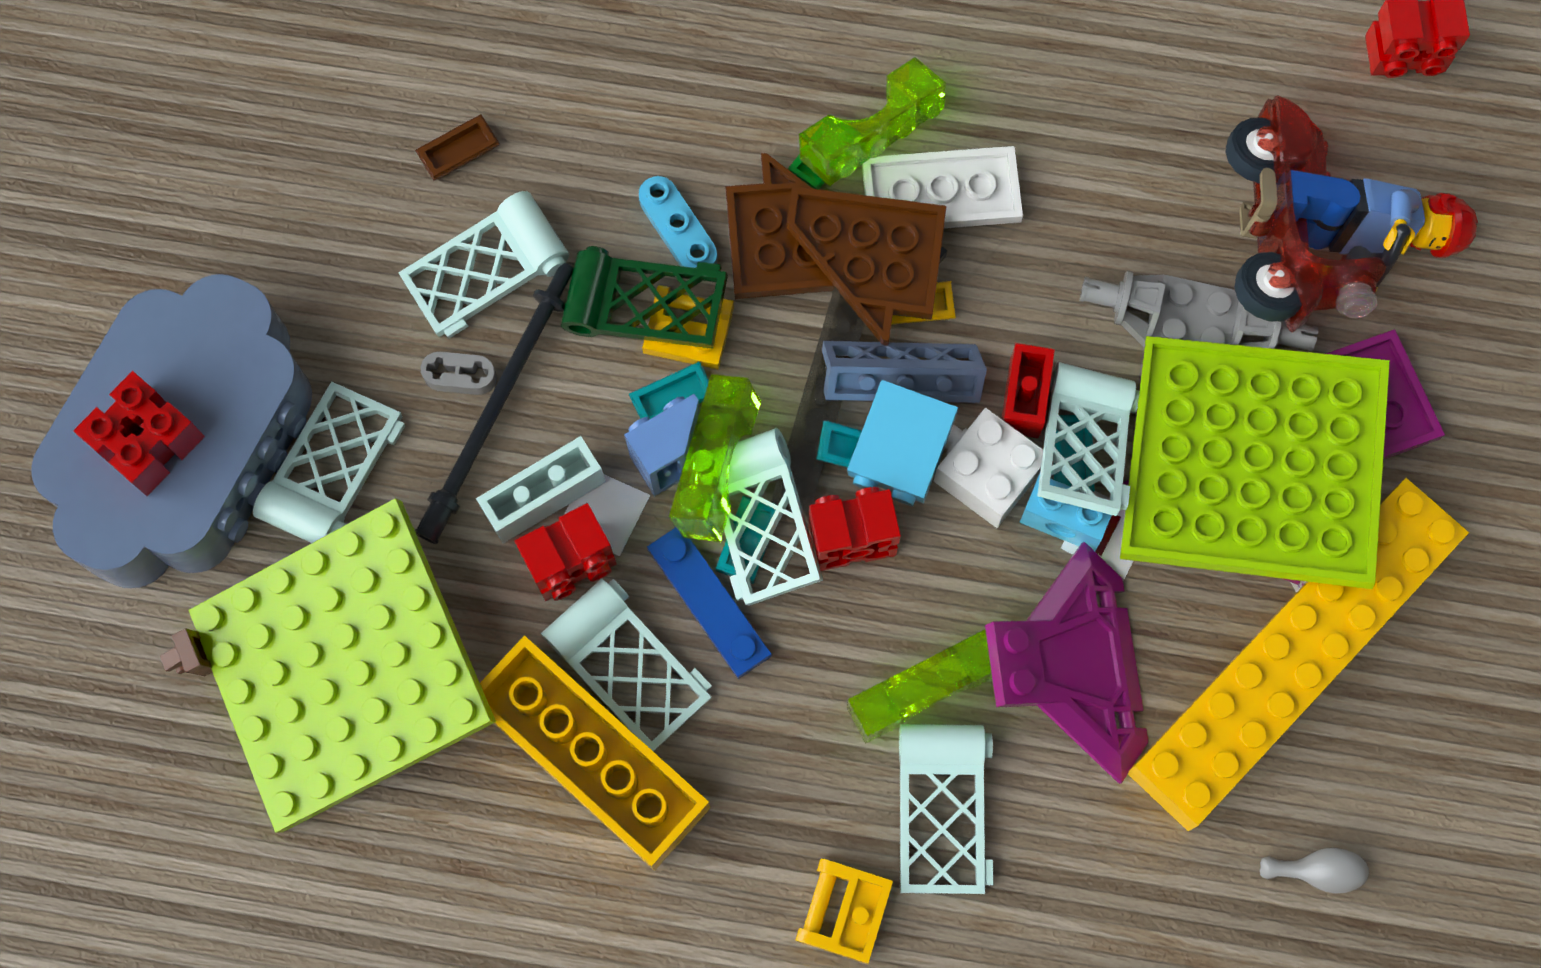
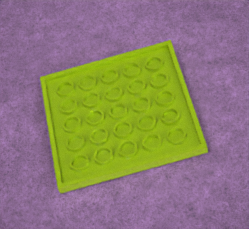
(1257, 462)
(340, 666)

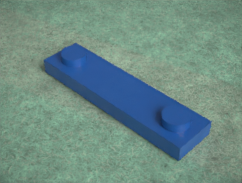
(709, 602)

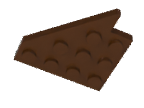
(763, 250)
(872, 251)

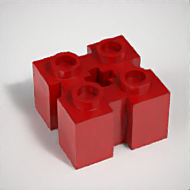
(1416, 36)
(142, 456)
(854, 528)
(567, 553)

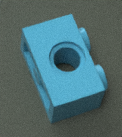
(1064, 520)

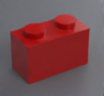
(1028, 388)

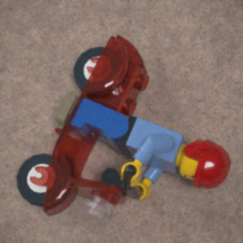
(1306, 208)

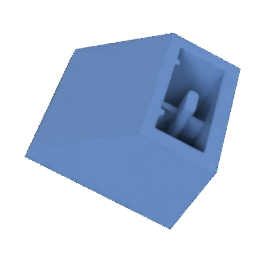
(662, 443)

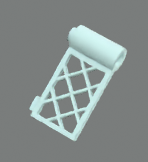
(532, 244)
(1090, 398)
(756, 464)
(311, 513)
(589, 625)
(952, 752)

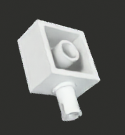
(989, 466)

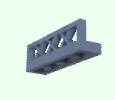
(938, 378)

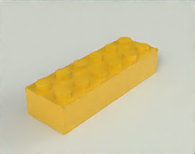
(592, 753)

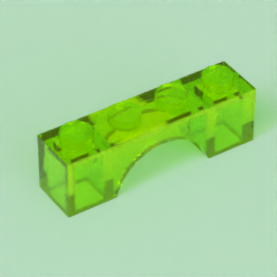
(839, 146)
(702, 492)
(921, 686)

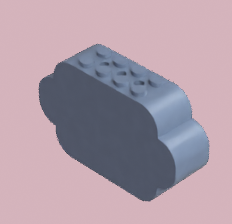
(226, 369)

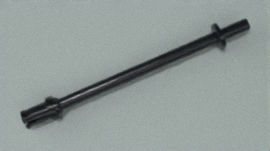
(445, 500)

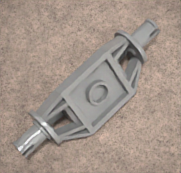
(1189, 312)

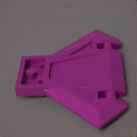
(1076, 663)

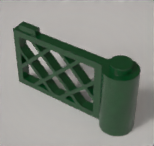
(595, 289)

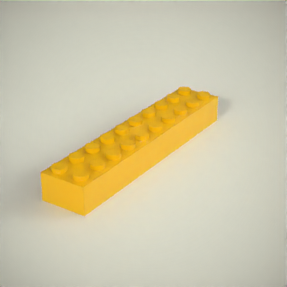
(1291, 663)

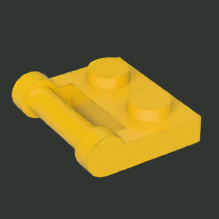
(689, 354)
(858, 915)

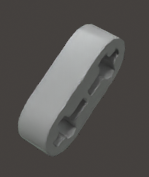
(459, 364)

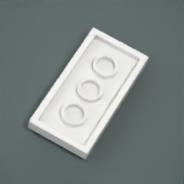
(971, 183)

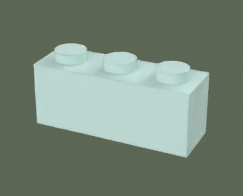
(541, 489)

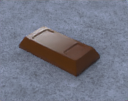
(457, 147)

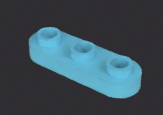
(672, 207)

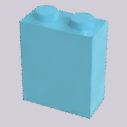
(902, 443)

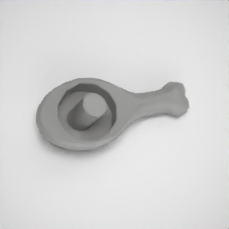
(1326, 869)

